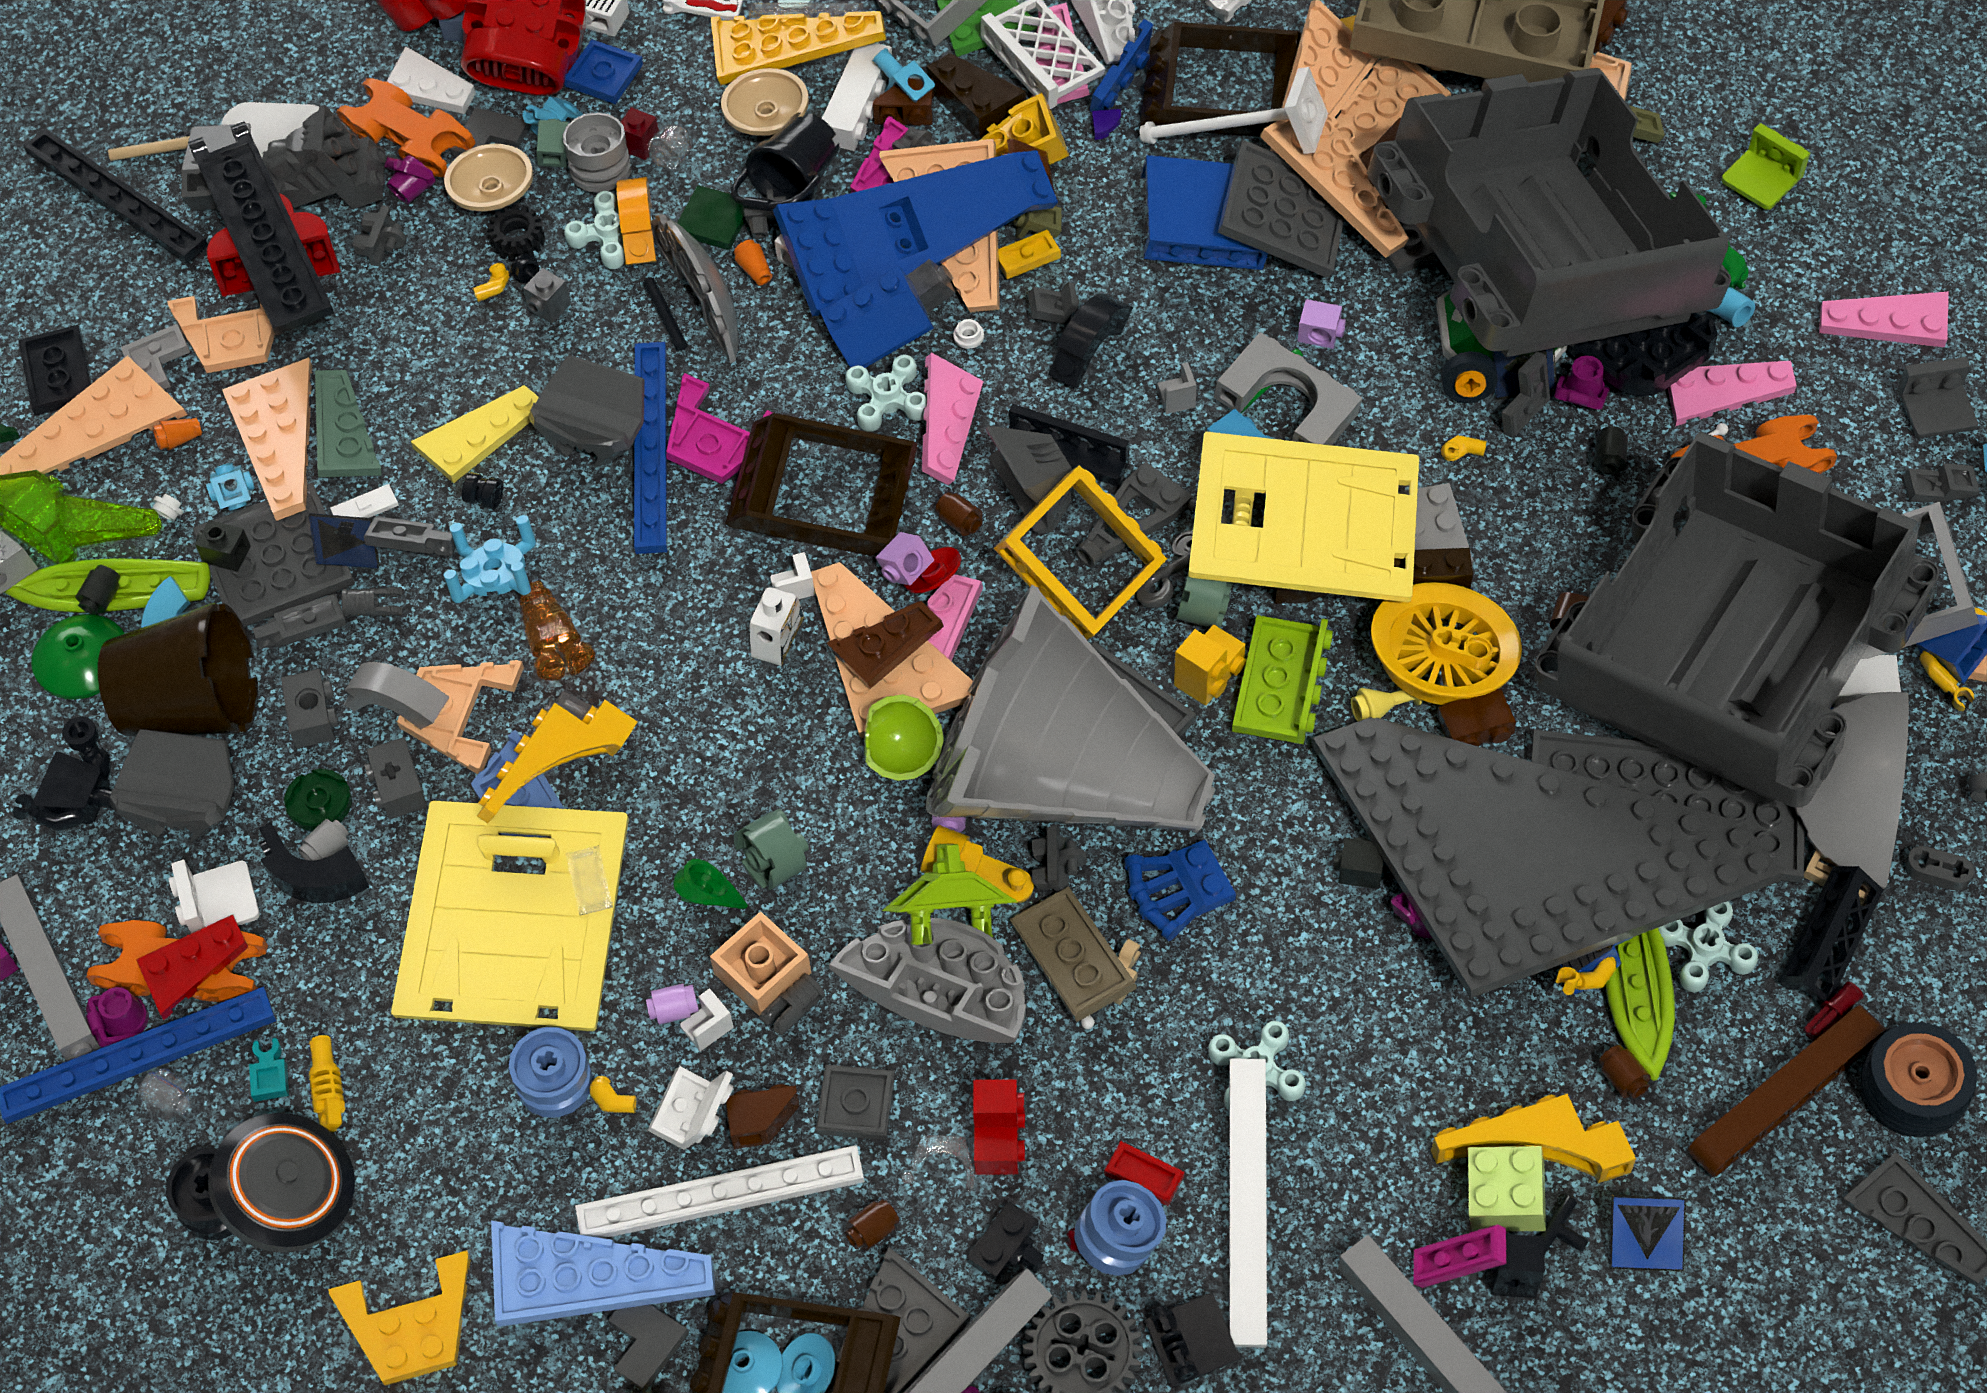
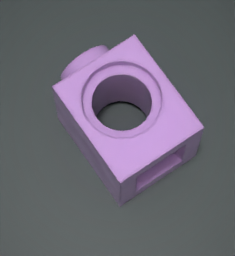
(1321, 324)
(904, 559)

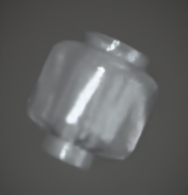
(670, 146)
(165, 1094)

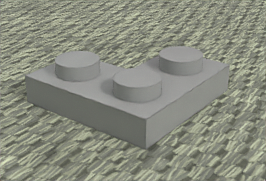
(156, 350)

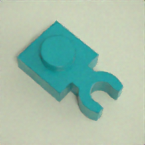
(270, 1075)

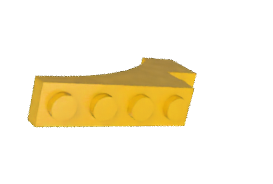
(556, 741)
(1550, 1124)

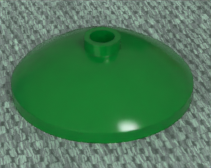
(72, 670)

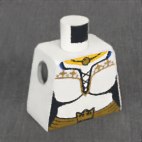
(777, 615)

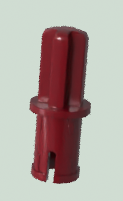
(1833, 1010)

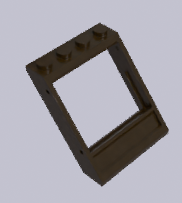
(764, 469)
(864, 1356)

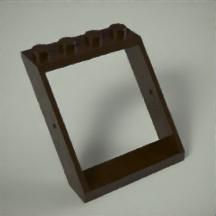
(1163, 63)

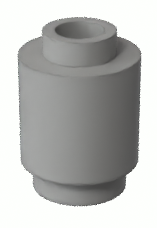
(324, 841)

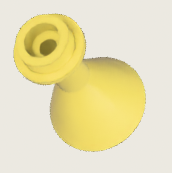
(1377, 703)

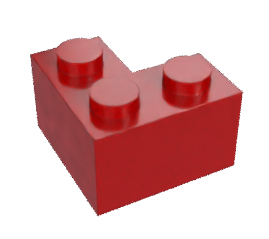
(997, 1116)

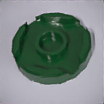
(317, 798)

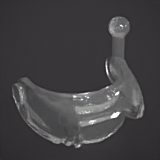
(937, 1144)

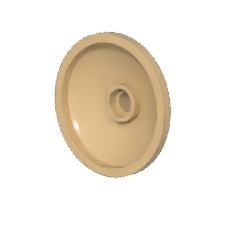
(763, 101)
(488, 177)

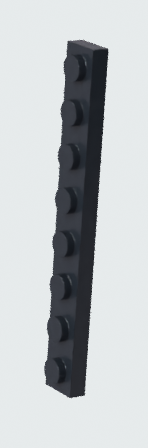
(116, 195)

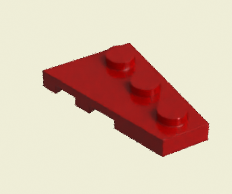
(186, 963)

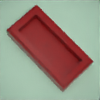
(1139, 1167)

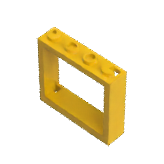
(1036, 574)

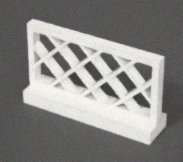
(1019, 59)

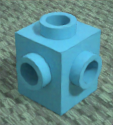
(231, 498)

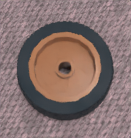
(1918, 1079)

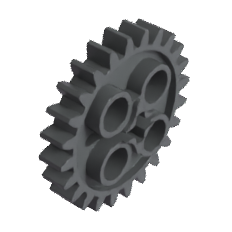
(1093, 1320)

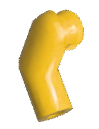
(495, 285)
(1462, 445)
(607, 1098)

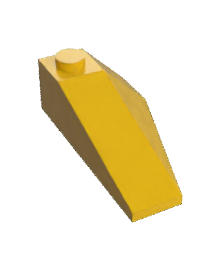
(1033, 125)

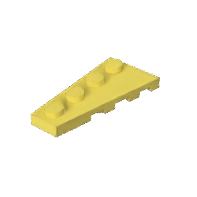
(474, 436)

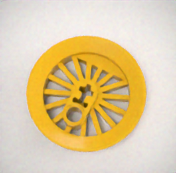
(1453, 651)

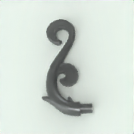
(1182, 550)

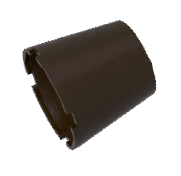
(180, 675)

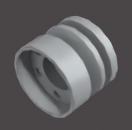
(596, 152)

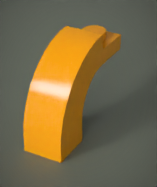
(635, 220)

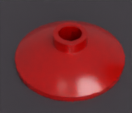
(938, 572)

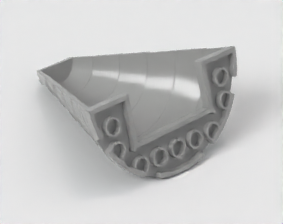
(1063, 738)

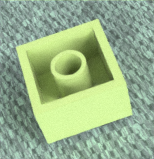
(1507, 1188)

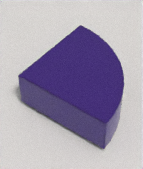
(1105, 122)

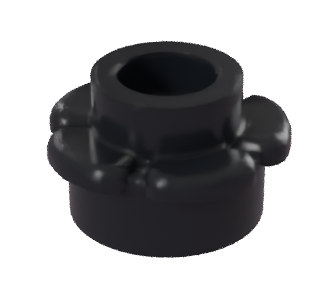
(524, 268)

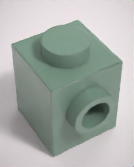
(550, 143)

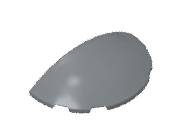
(691, 261)
(1860, 800)
(952, 986)

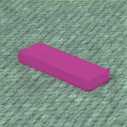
(1460, 1256)

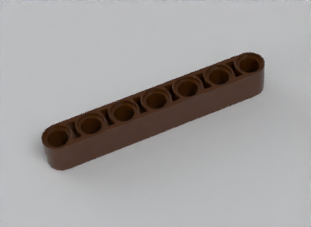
(1786, 1091)

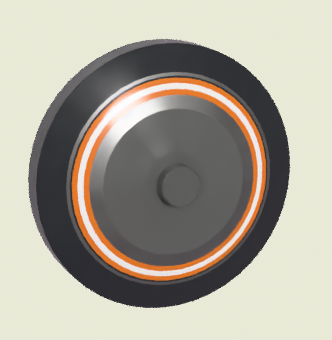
(281, 1182)

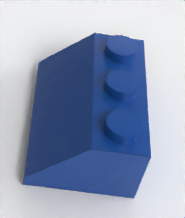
(877, 319)

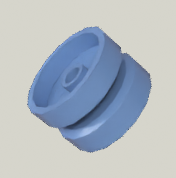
(550, 1072)
(1120, 1227)

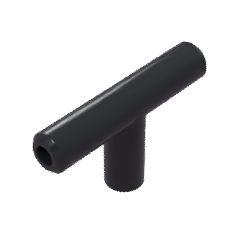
(1556, 1227)

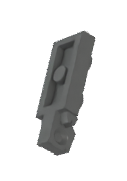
(409, 536)
(300, 622)

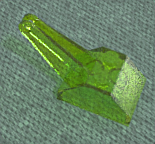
(57, 523)

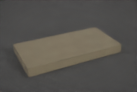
(1072, 954)

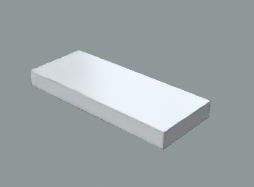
(367, 504)

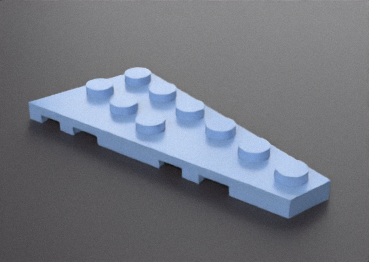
(576, 1274)

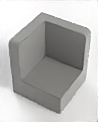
(1178, 393)

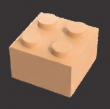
(760, 963)

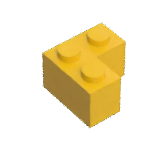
(1207, 663)

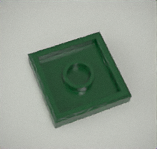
(713, 217)

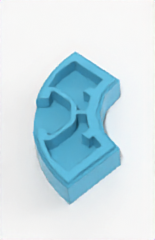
(164, 603)

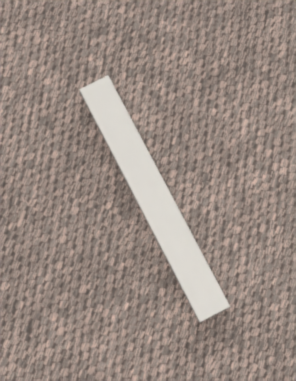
(720, 1193)
(1248, 1203)

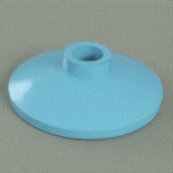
(807, 1365)
(763, 1368)

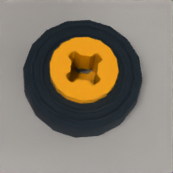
(1467, 365)

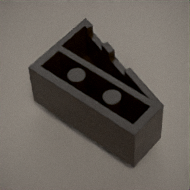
(972, 93)

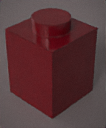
(639, 129)

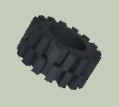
(513, 220)

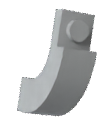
(397, 691)

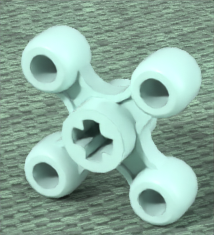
(604, 230)
(886, 393)
(1701, 954)
(1266, 1050)

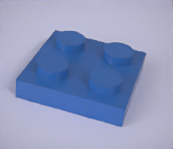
(603, 71)

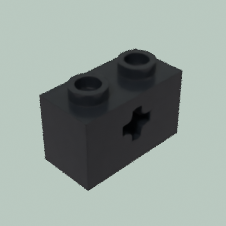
(1523, 1268)

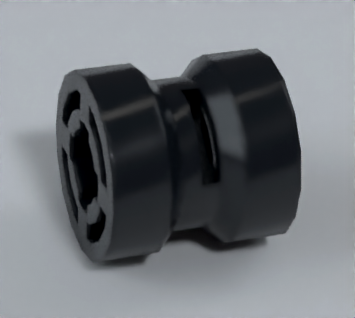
(482, 490)

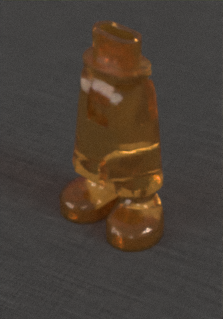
(549, 624)

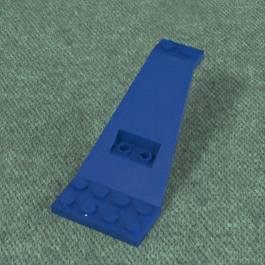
(852, 240)

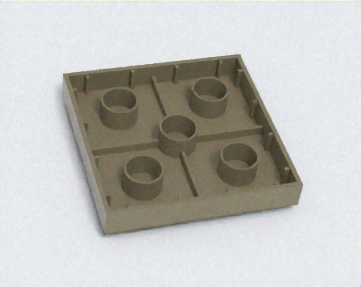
(1482, 35)

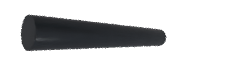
(665, 314)

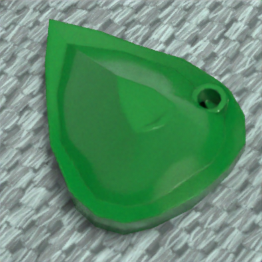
(704, 884)

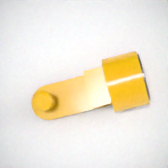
(1005, 877)

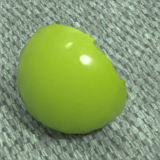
(901, 737)

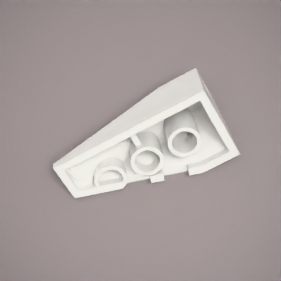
(1108, 24)

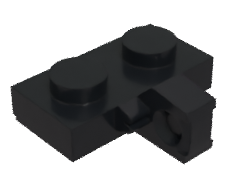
(1007, 1244)

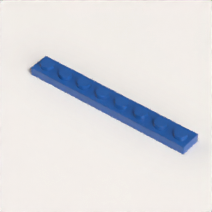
(650, 452)
(135, 1055)

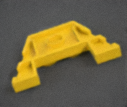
(412, 1336)

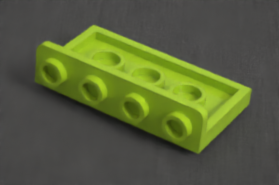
(1282, 679)

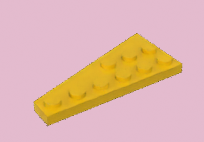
(788, 40)

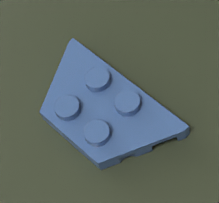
(534, 794)

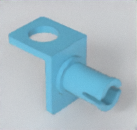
(900, 75)
(552, 109)

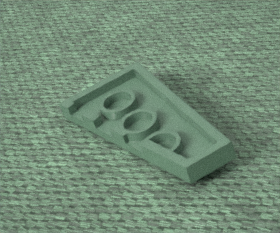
(341, 430)

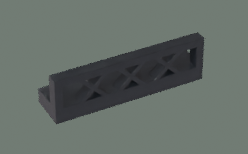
(1094, 456)
(1825, 927)

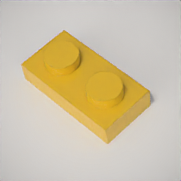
(1028, 254)

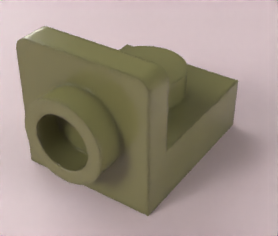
(1648, 126)
(1039, 221)

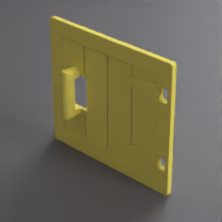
(1326, 521)
(507, 938)

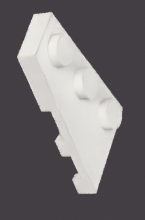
(431, 83)

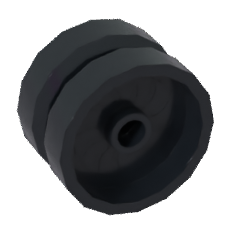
(190, 1198)

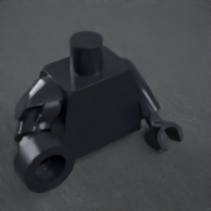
(71, 787)

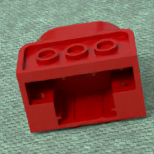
(522, 43)

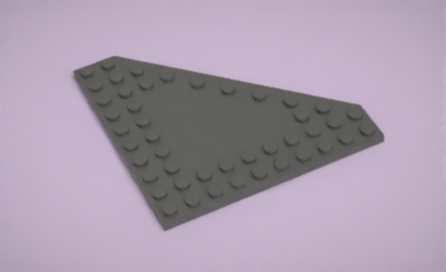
(1526, 859)

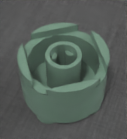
(1204, 602)
(771, 849)

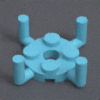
(478, 564)

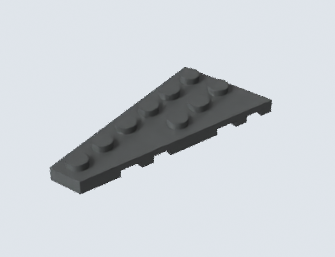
(926, 1322)

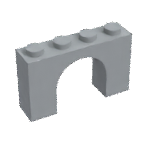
(1269, 363)

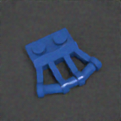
(1198, 877)

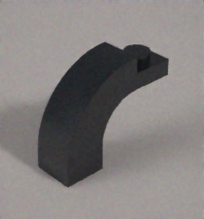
(1083, 335)
(315, 880)

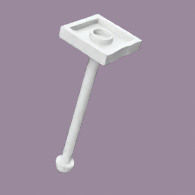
(1302, 108)

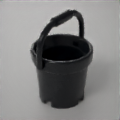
(788, 163)

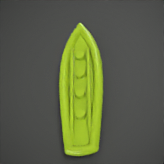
(57, 585)
(1644, 999)

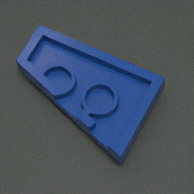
(1134, 56)

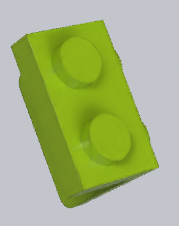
(1767, 168)

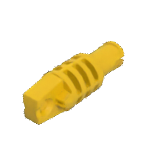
(326, 1084)

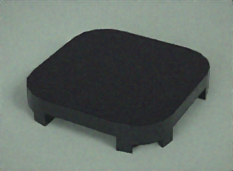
(1652, 358)

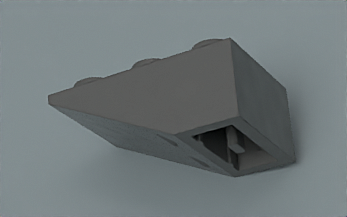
(193, 186)

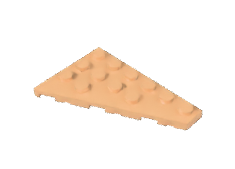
(923, 675)

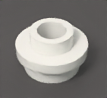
(966, 328)
(167, 507)

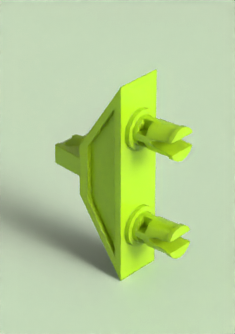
(948, 888)

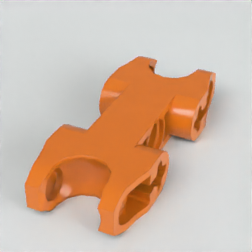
(391, 117)
(1781, 442)
(143, 937)

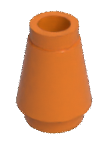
(752, 260)
(176, 432)

